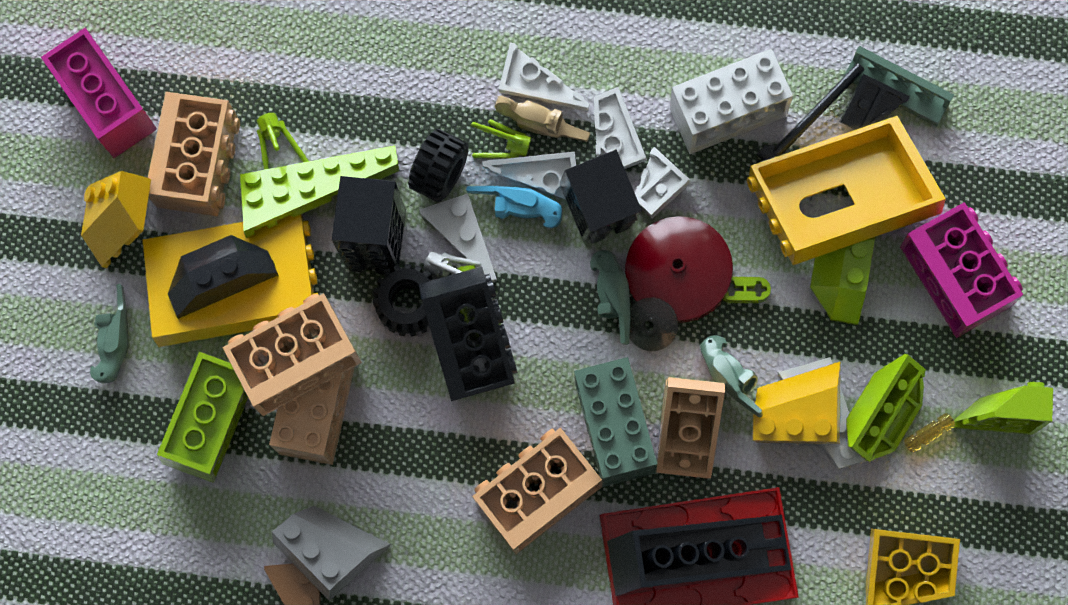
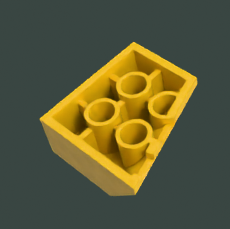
(910, 568)

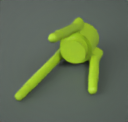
(270, 129)
(517, 141)

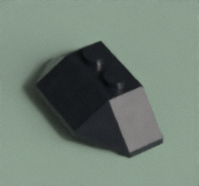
(218, 273)

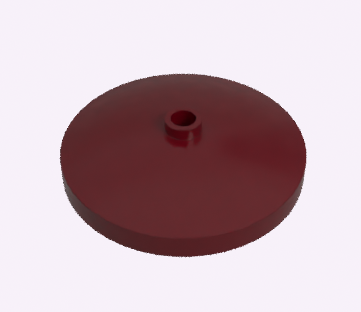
(705, 271)

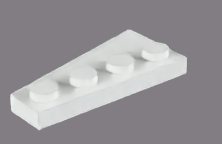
(840, 454)

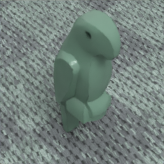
(612, 291)
(111, 341)
(728, 370)

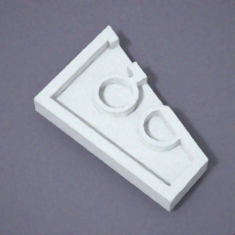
(616, 129)

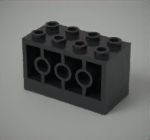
(600, 197)
(369, 224)
(468, 333)

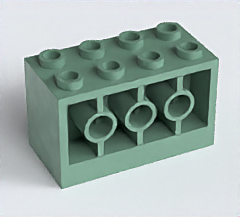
(615, 422)

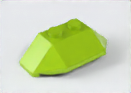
(842, 281)
(886, 408)

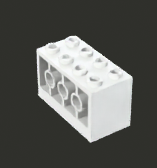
(730, 101)

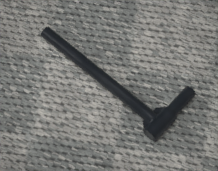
(772, 151)

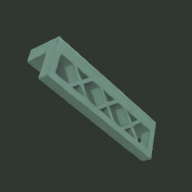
(926, 99)

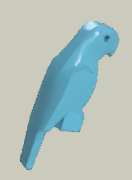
(522, 203)

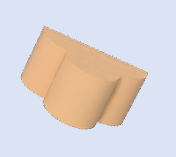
(689, 427)

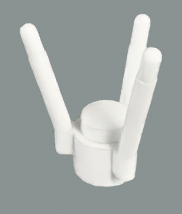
(441, 265)

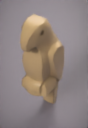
(539, 119)

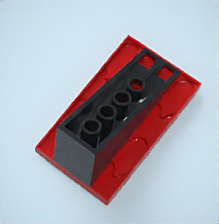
(701, 552)

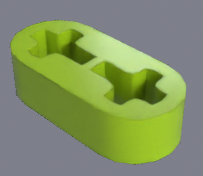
(748, 296)

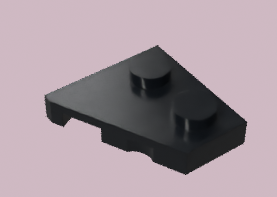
(871, 103)

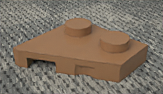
(292, 585)

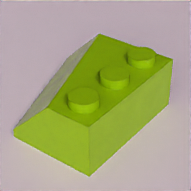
(1011, 411)

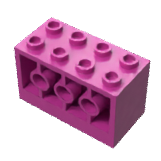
(98, 93)
(961, 269)

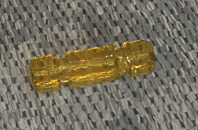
(929, 433)

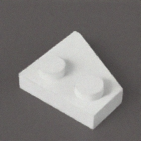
(659, 184)

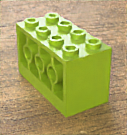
(204, 419)

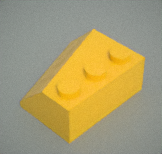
(114, 214)
(800, 408)

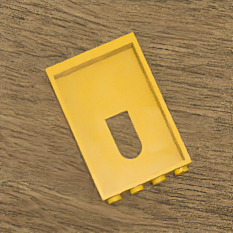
(875, 166)
(243, 310)

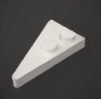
(529, 80)
(538, 171)
(459, 225)

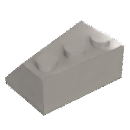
(326, 548)

